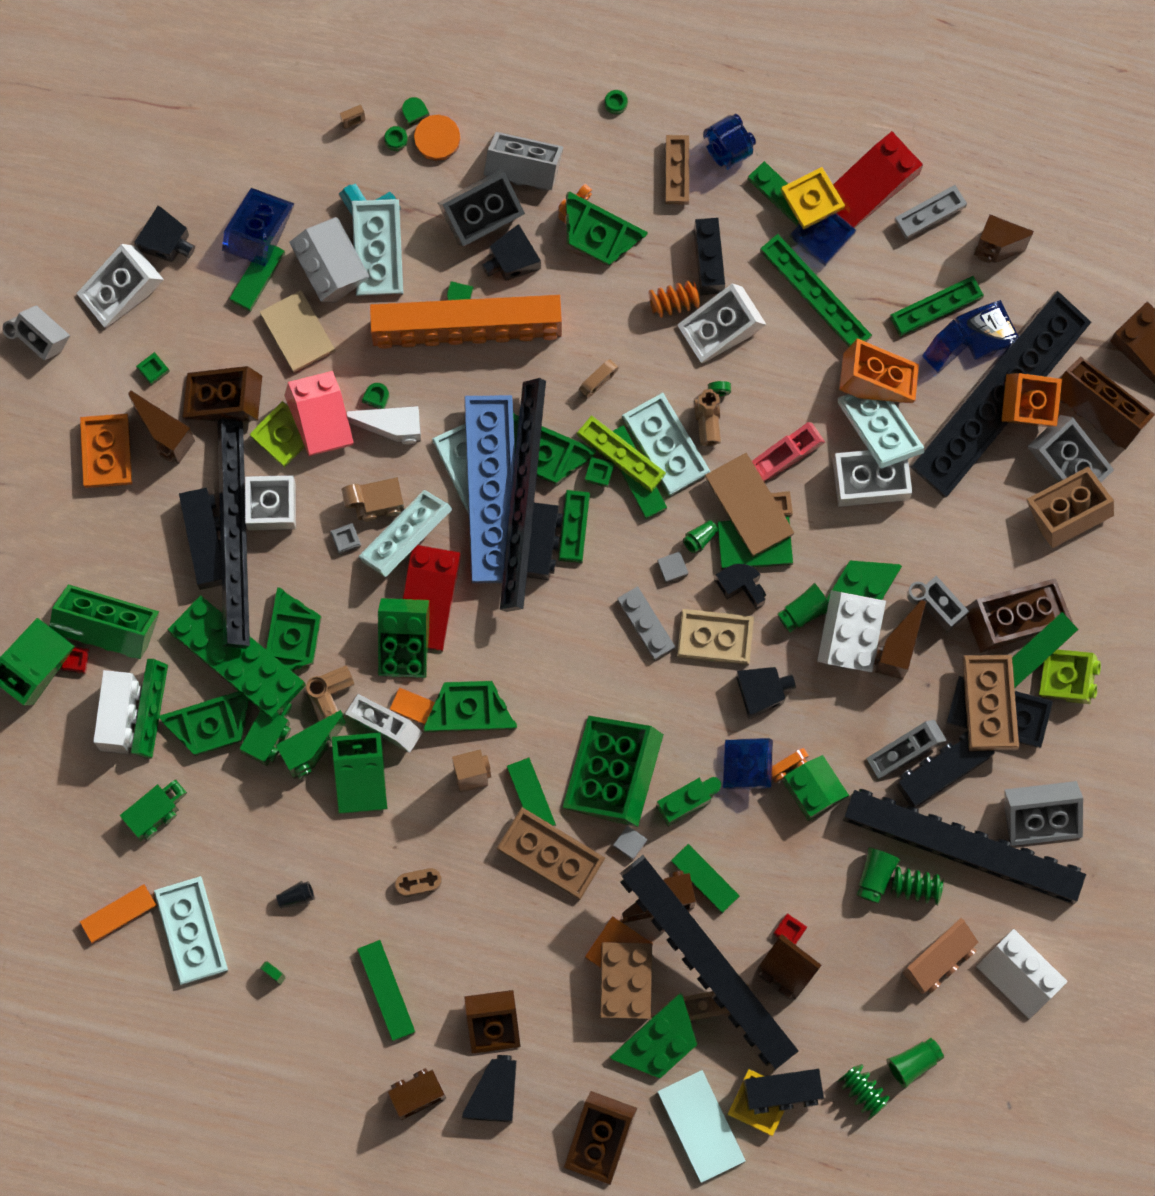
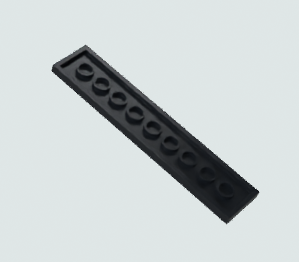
(980, 415)

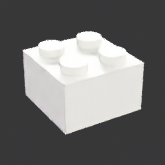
(270, 502)

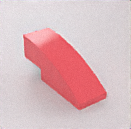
(788, 451)

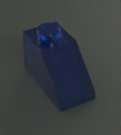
(947, 346)

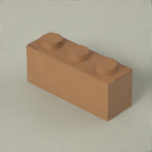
(471, 770)

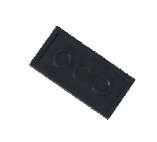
(1030, 710)

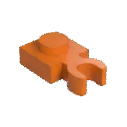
(584, 192)

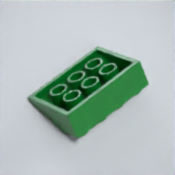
(613, 770)

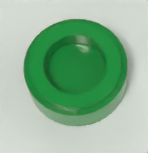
(616, 102)
(396, 138)
(720, 387)

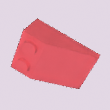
(319, 413)

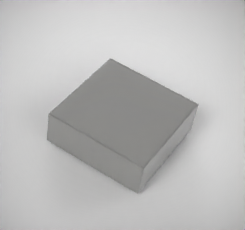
(345, 538)
(672, 567)
(630, 842)

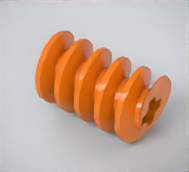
(674, 299)

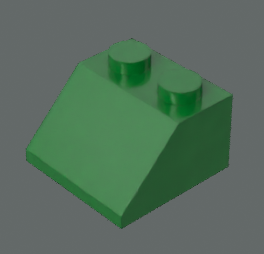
(814, 787)

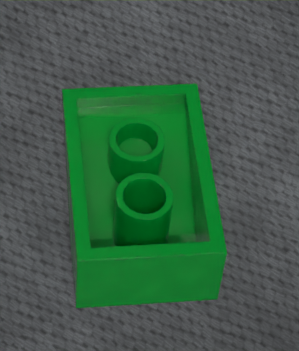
(307, 747)

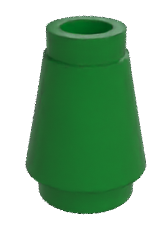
(700, 536)

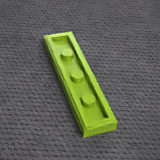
(621, 453)

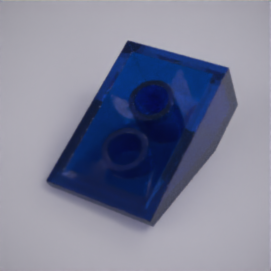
(256, 220)

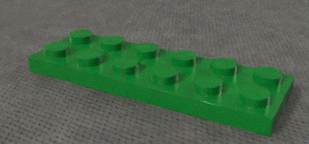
(248, 670)

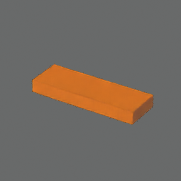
(118, 913)

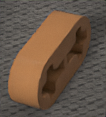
(598, 378)
(417, 876)

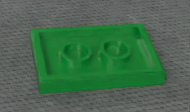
(735, 551)

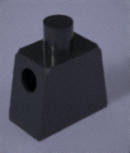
(164, 237)
(512, 255)
(763, 689)

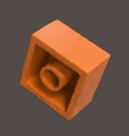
(1031, 400)

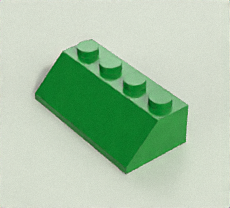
(103, 621)

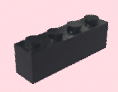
(203, 536)
(941, 771)

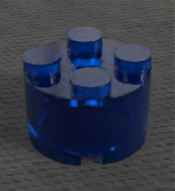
(729, 141)

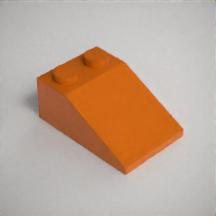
(878, 374)

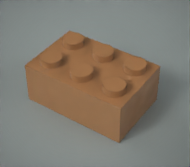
(625, 980)

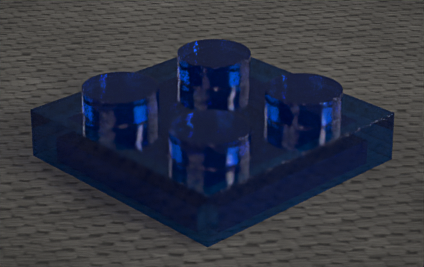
(824, 238)
(748, 763)

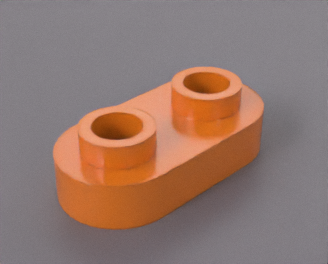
(792, 761)

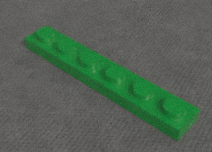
(814, 291)

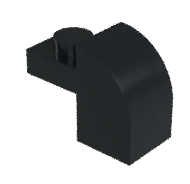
(739, 578)

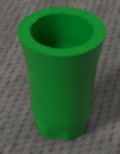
(804, 609)
(876, 874)
(914, 1062)

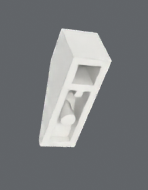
(393, 423)
(380, 719)

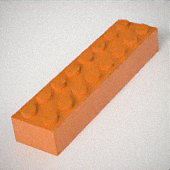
(466, 321)

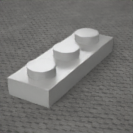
(930, 212)
(646, 623)

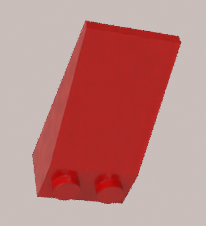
(876, 178)
(433, 577)

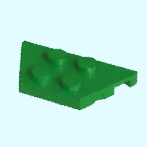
(598, 231)
(557, 454)
(867, 579)
(293, 632)
(469, 708)
(209, 723)
(660, 1041)

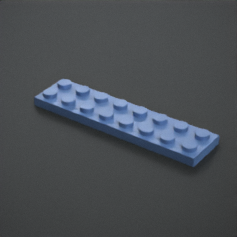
(489, 480)

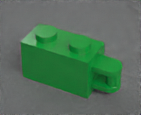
(265, 735)
(687, 799)
(153, 810)

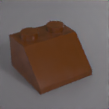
(1001, 240)
(492, 1021)
(416, 1094)

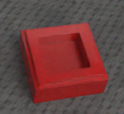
(77, 661)
(790, 928)

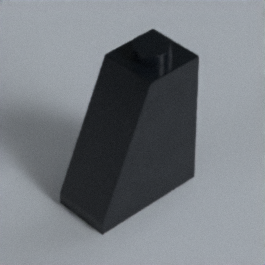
(494, 1093)

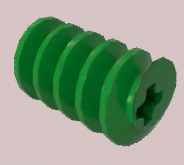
(917, 885)
(864, 1090)

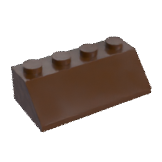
(1103, 403)

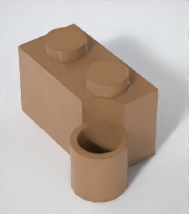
(374, 499)

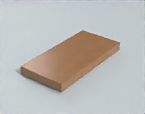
(749, 504)
(990, 702)
(551, 853)

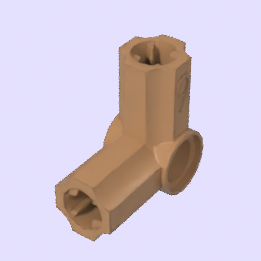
(708, 415)
(332, 683)

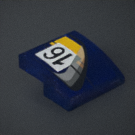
(988, 328)

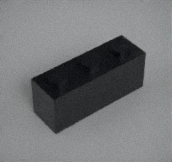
(709, 256)
(543, 541)
(783, 1091)

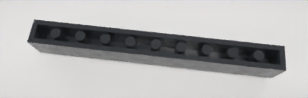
(964, 846)
(709, 963)

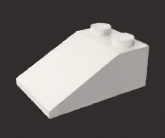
(119, 284)
(721, 323)

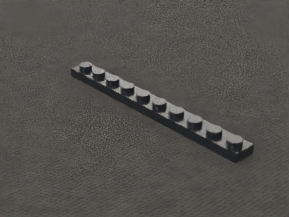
(522, 495)
(233, 534)

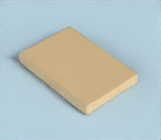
(297, 331)
(715, 636)

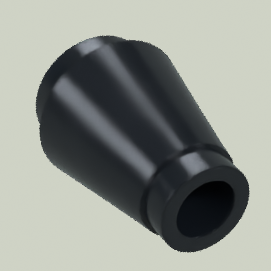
(296, 895)

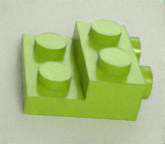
(1070, 676)

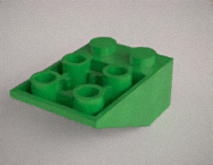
(403, 637)
(33, 662)
(359, 773)

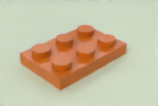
(106, 450)

